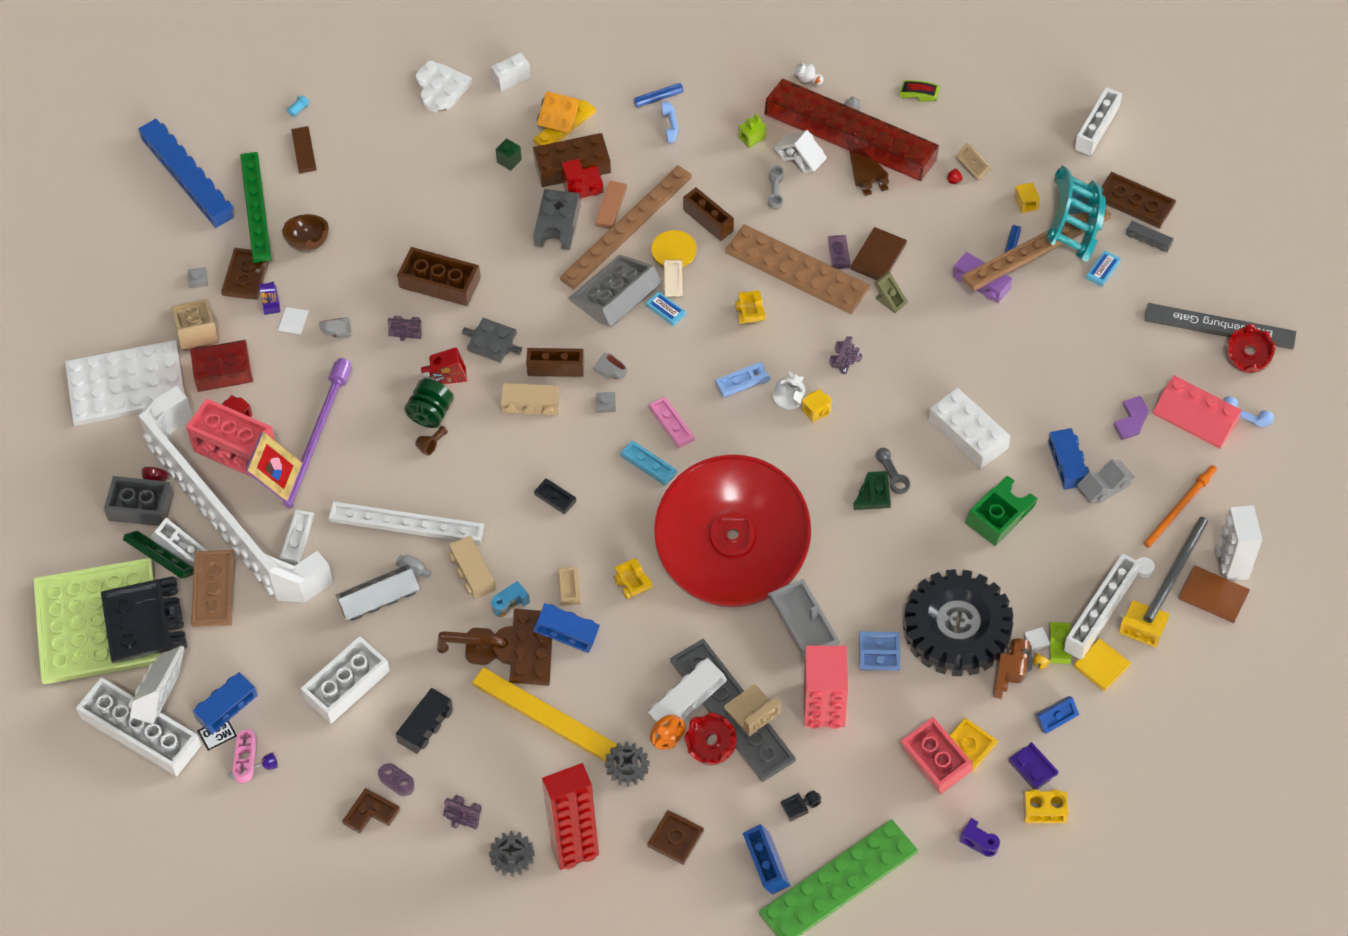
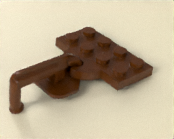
(514, 645)

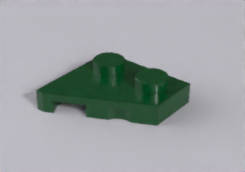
(874, 492)

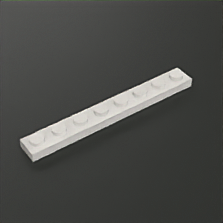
(405, 522)

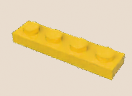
(549, 136)

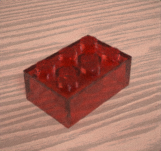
(221, 365)

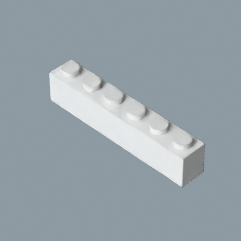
(1101, 606)

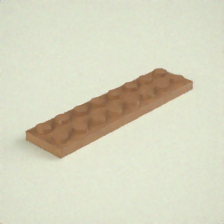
(797, 269)

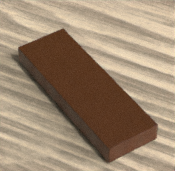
(303, 149)

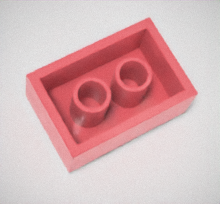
(936, 755)

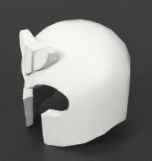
(789, 391)

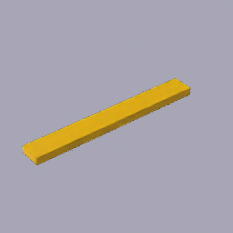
(543, 714)

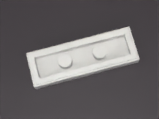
(297, 537)

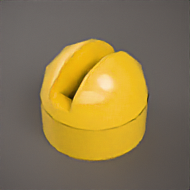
(1038, 658)

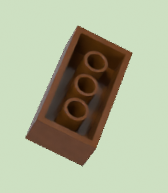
(588, 149)
(439, 276)

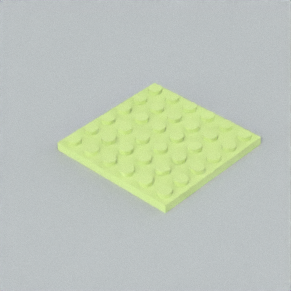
(73, 620)

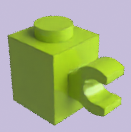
(752, 131)

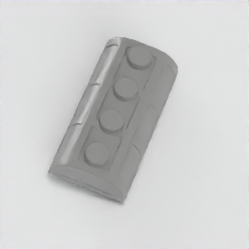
(803, 616)

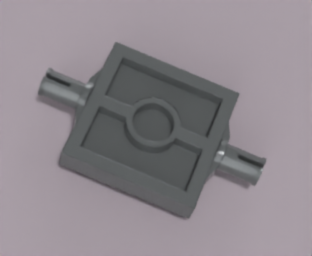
(492, 340)

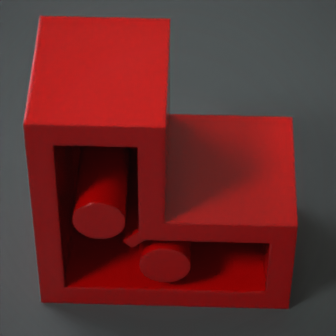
(582, 181)

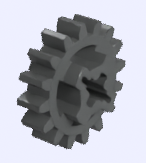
(627, 773)
(502, 849)

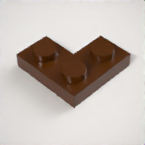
(369, 806)

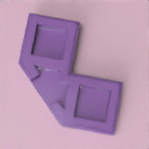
(1133, 424)

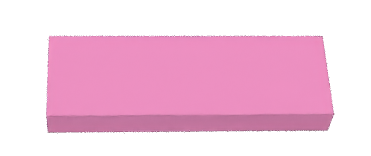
(671, 422)

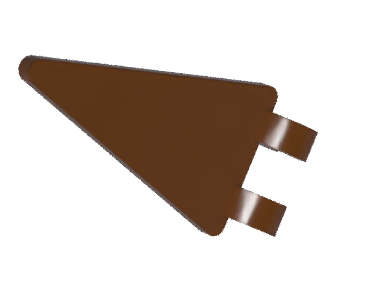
(866, 172)

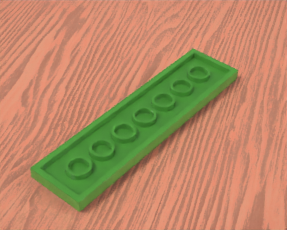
(839, 881)

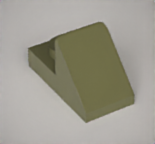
(890, 293)

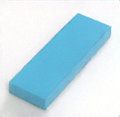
(648, 463)

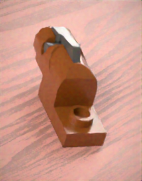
(1013, 665)

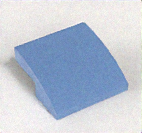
(879, 651)

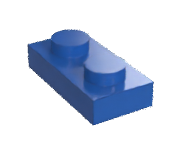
(1057, 714)

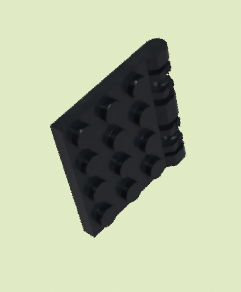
(141, 619)

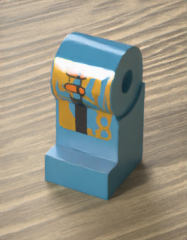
(509, 599)

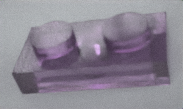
(839, 251)

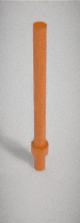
(1201, 481)

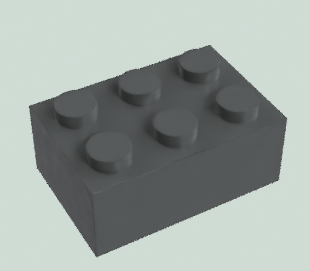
(138, 500)

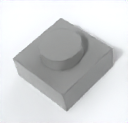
(197, 277)
(606, 402)

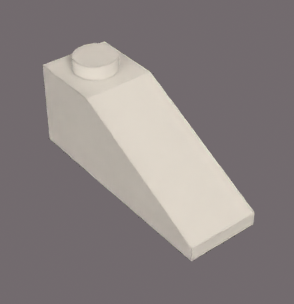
(176, 541)

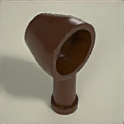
(428, 444)

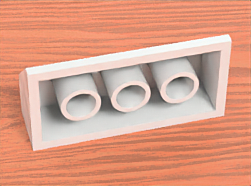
(156, 686)

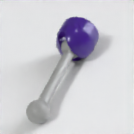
(268, 762)

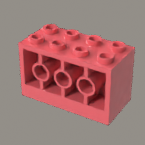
(225, 435)
(825, 686)

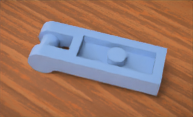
(742, 379)

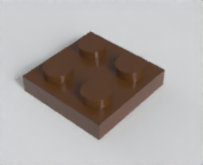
(675, 837)

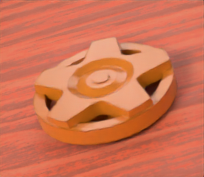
(668, 733)

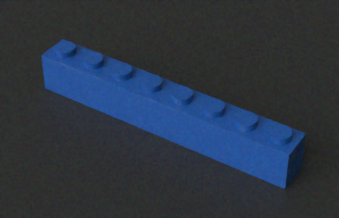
(186, 173)

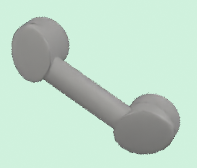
(775, 177)

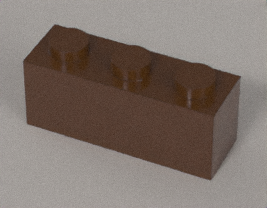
(708, 214)
(555, 362)

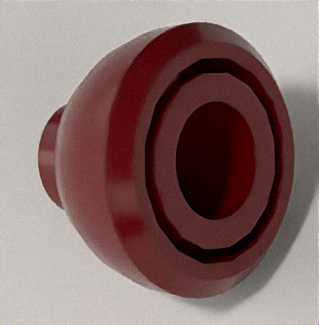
(153, 473)

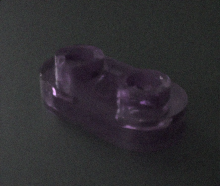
(395, 778)

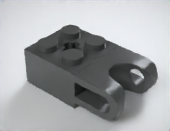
(557, 217)

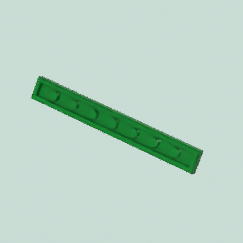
(255, 207)

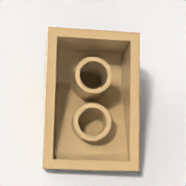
(194, 324)

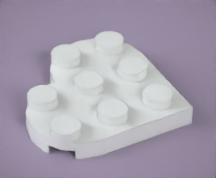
(441, 85)

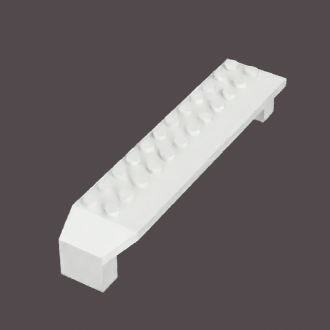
(280, 579)

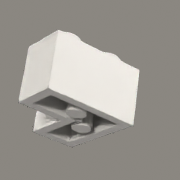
(801, 148)

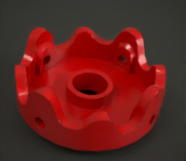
(1250, 337)
(701, 729)

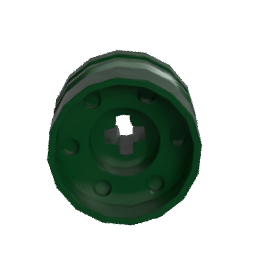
(429, 403)

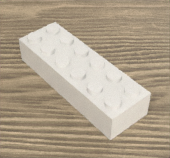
(162, 743)

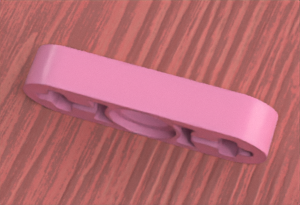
(247, 763)

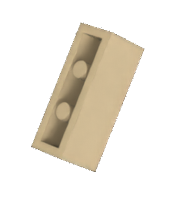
(530, 399)
(471, 567)

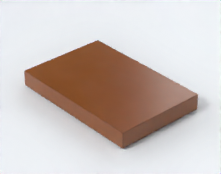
(1214, 594)

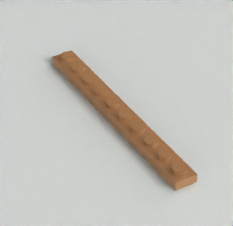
(625, 227)
(1021, 255)

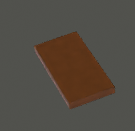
(1137, 200)

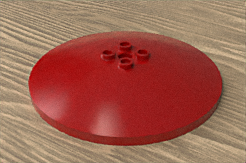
(723, 497)

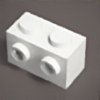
(510, 72)

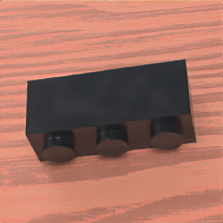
(424, 721)

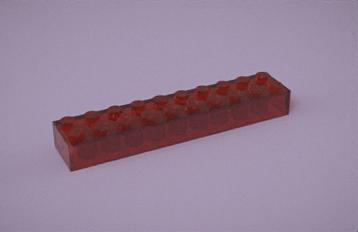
(851, 129)

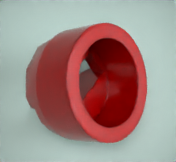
(954, 176)

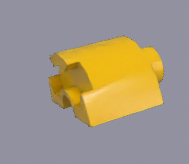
(750, 307)
(632, 578)

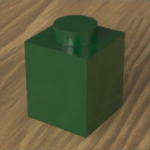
(508, 154)

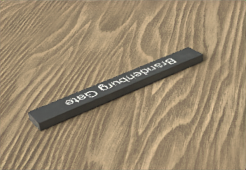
(1213, 324)

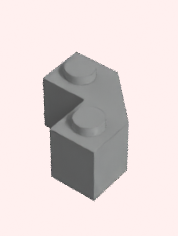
(1107, 482)

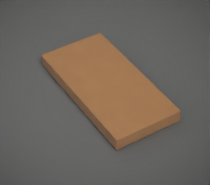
(213, 588)

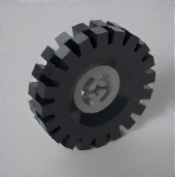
(983, 627)

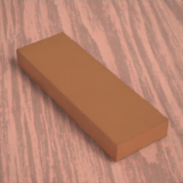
(611, 204)

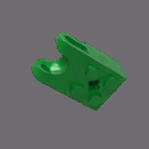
(999, 511)

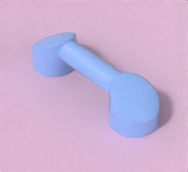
(668, 109)
(1264, 419)

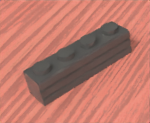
(1149, 236)

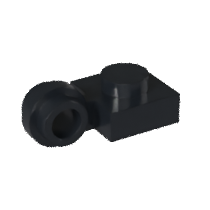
(796, 806)

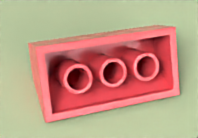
(1197, 411)

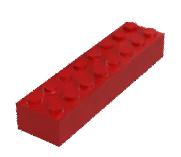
(571, 816)

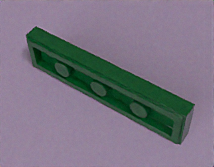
(158, 554)

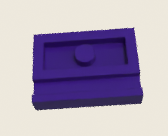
(1033, 766)

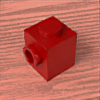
(238, 405)

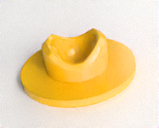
(674, 246)

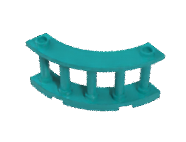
(1095, 209)

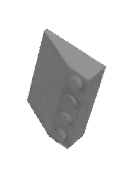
(616, 289)

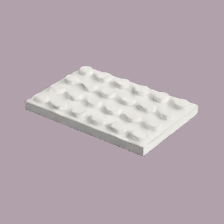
(122, 381)

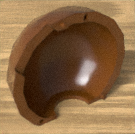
(305, 232)

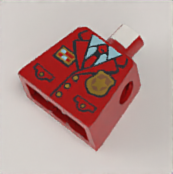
(446, 367)

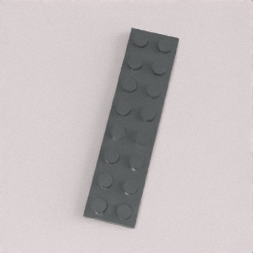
(763, 749)

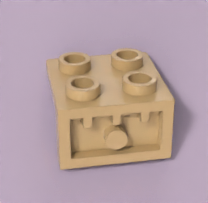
(753, 709)

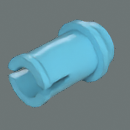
(301, 103)

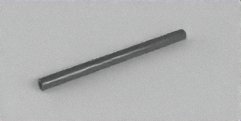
(1175, 570)

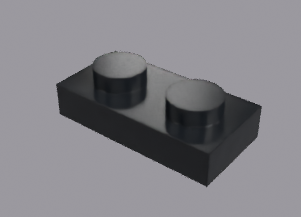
(555, 496)

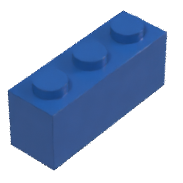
(1067, 457)
(566, 627)
(225, 703)
(766, 859)

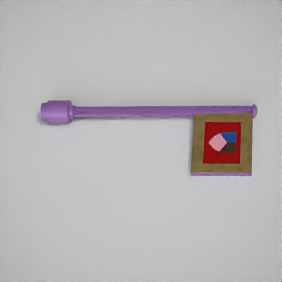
(275, 465)

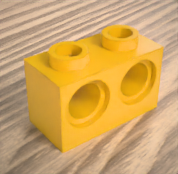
(1046, 812)

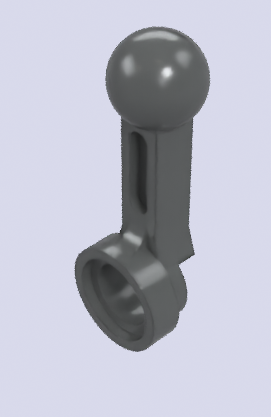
(883, 455)

